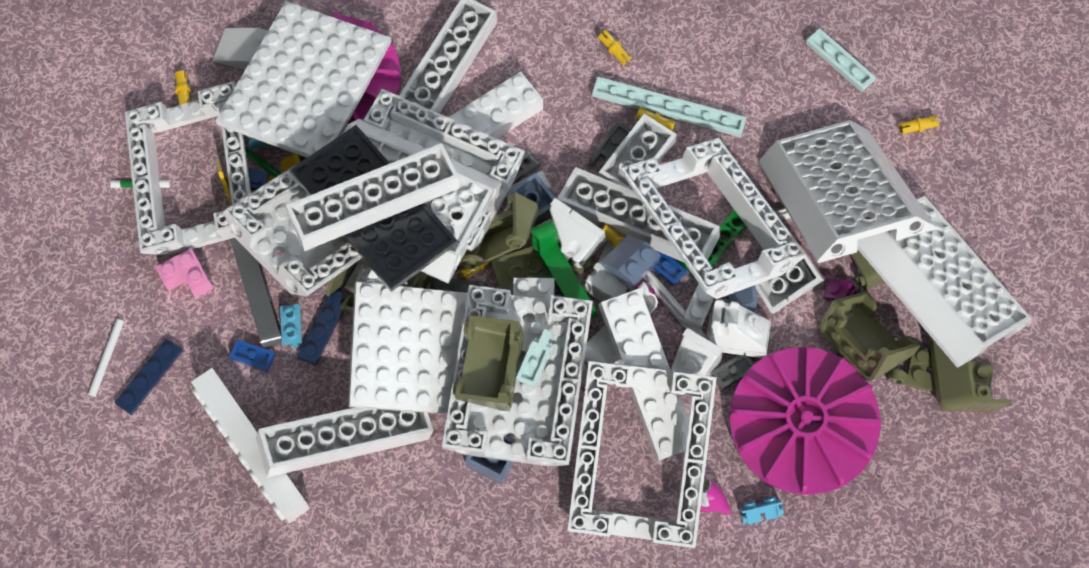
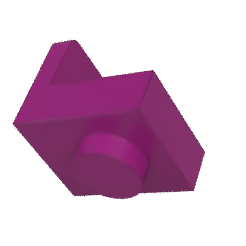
(838, 289)

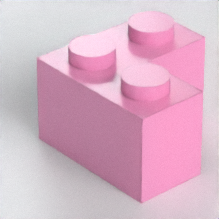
(184, 269)

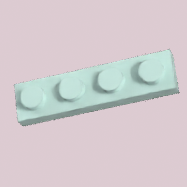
(840, 60)

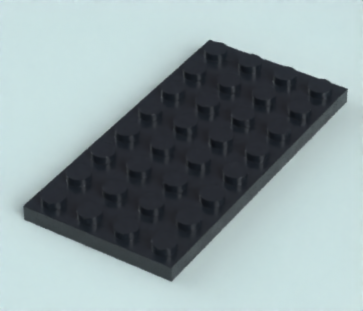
(393, 246)

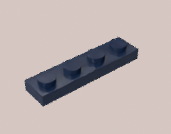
(323, 327)
(148, 377)

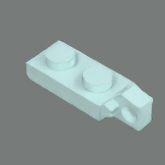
(535, 360)

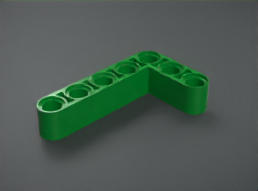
(546, 246)
(721, 246)

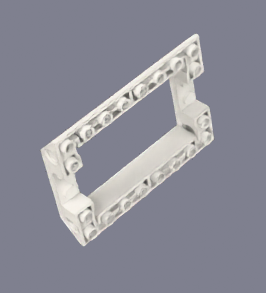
(155, 118)
(779, 246)
(603, 523)

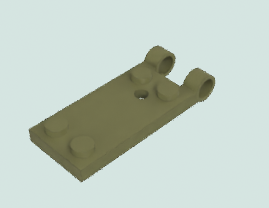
(526, 265)
(919, 378)

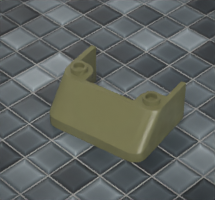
(957, 388)

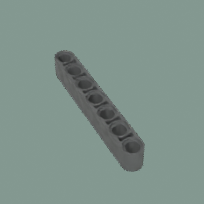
(257, 295)

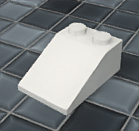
(238, 46)

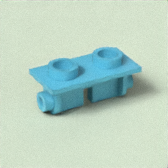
(291, 325)
(769, 507)

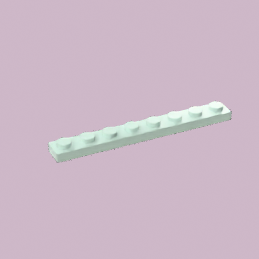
(669, 106)

